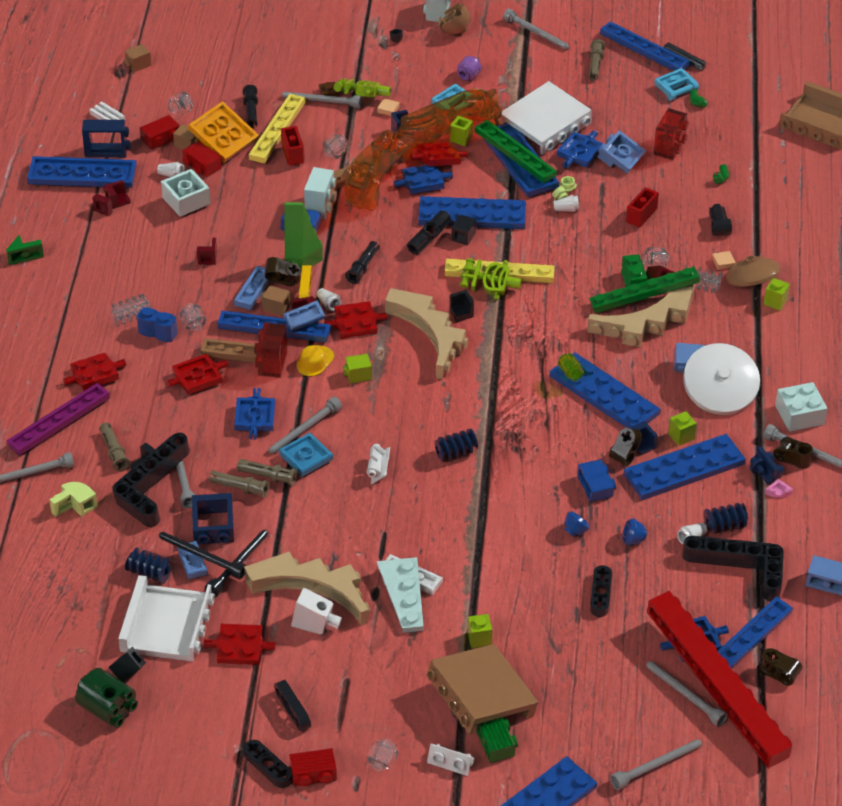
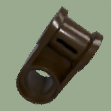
(279, 271)
(625, 447)
(795, 452)
(780, 667)

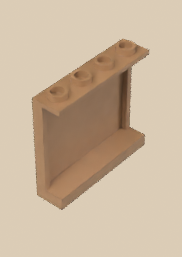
(816, 115)
(480, 686)

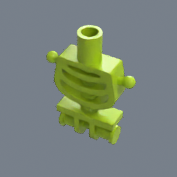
(362, 88)
(503, 278)

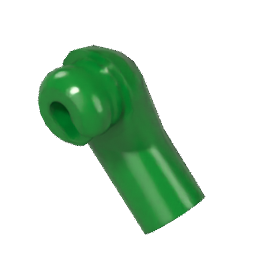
(697, 101)
(722, 176)

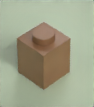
(137, 58)
(183, 137)
(275, 300)

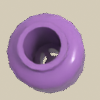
(469, 68)

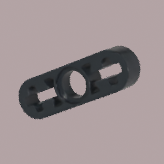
(595, 597)
(292, 705)
(269, 772)

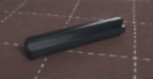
(693, 60)

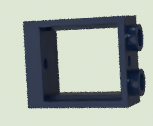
(105, 149)
(213, 504)

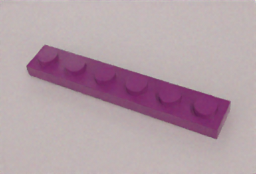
(58, 419)

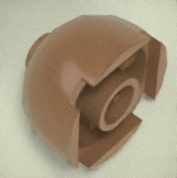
(455, 20)

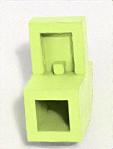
(75, 496)

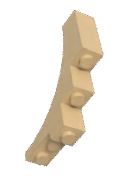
(653, 320)
(435, 324)
(286, 573)

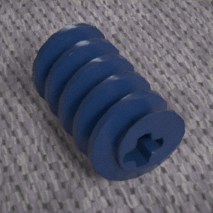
(456, 443)
(725, 516)
(148, 566)

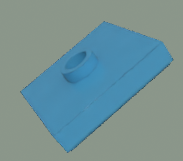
(306, 454)

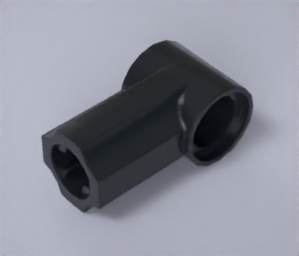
(719, 222)

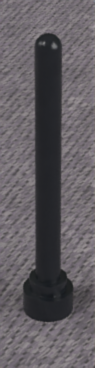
(234, 568)
(217, 584)

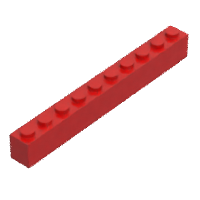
(719, 679)

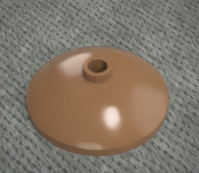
(753, 271)

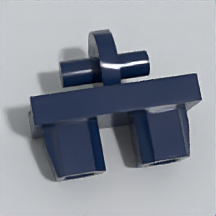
(764, 465)

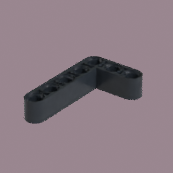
(130, 488)
(742, 555)

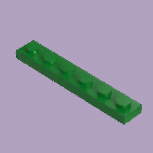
(515, 151)
(644, 290)

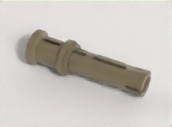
(596, 56)
(116, 452)
(276, 473)
(247, 484)

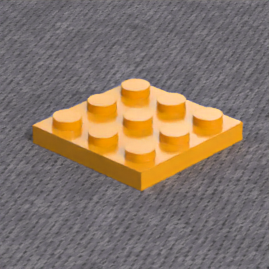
(223, 131)

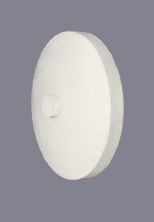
(721, 379)

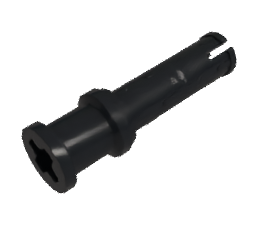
(250, 101)
(359, 266)

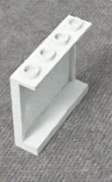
(547, 116)
(165, 621)

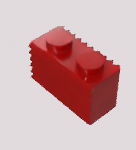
(159, 131)
(292, 145)
(202, 159)
(642, 207)
(313, 767)

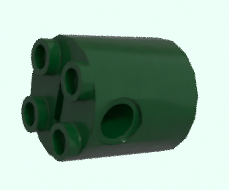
(106, 697)

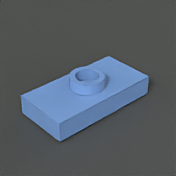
(304, 316)
(193, 565)

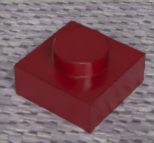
(102, 204)

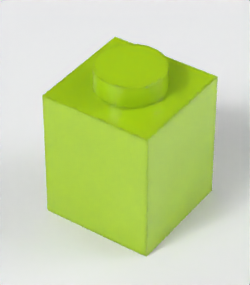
(461, 130)
(776, 294)
(358, 368)
(682, 428)
(479, 631)

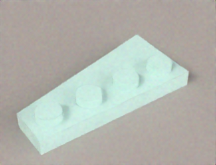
(403, 586)

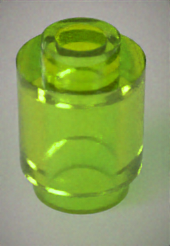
(570, 366)

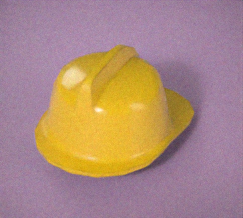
(314, 360)

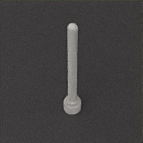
(511, 16)
(354, 101)
(333, 406)
(773, 433)
(64, 461)
(186, 496)
(716, 715)
(621, 779)

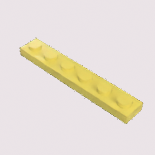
(272, 134)
(526, 272)

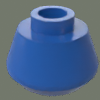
(575, 524)
(634, 532)

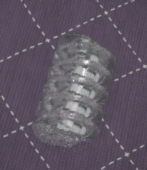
(709, 280)
(128, 309)

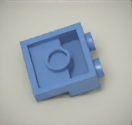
(620, 151)

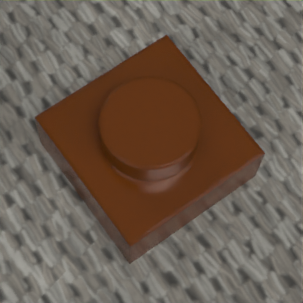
(328, 89)

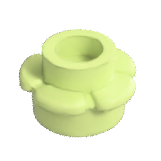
(568, 183)
(560, 193)

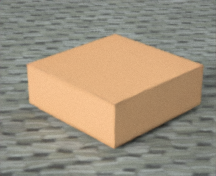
(388, 106)
(723, 260)

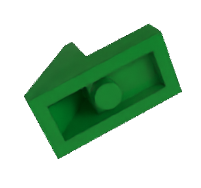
(22, 252)

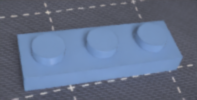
(252, 289)

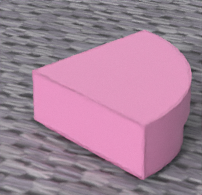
(779, 489)

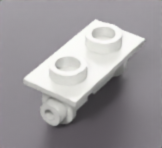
(378, 463)
(450, 759)

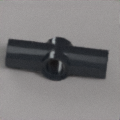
(423, 238)

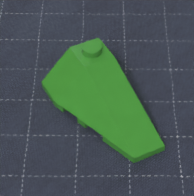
(300, 237)

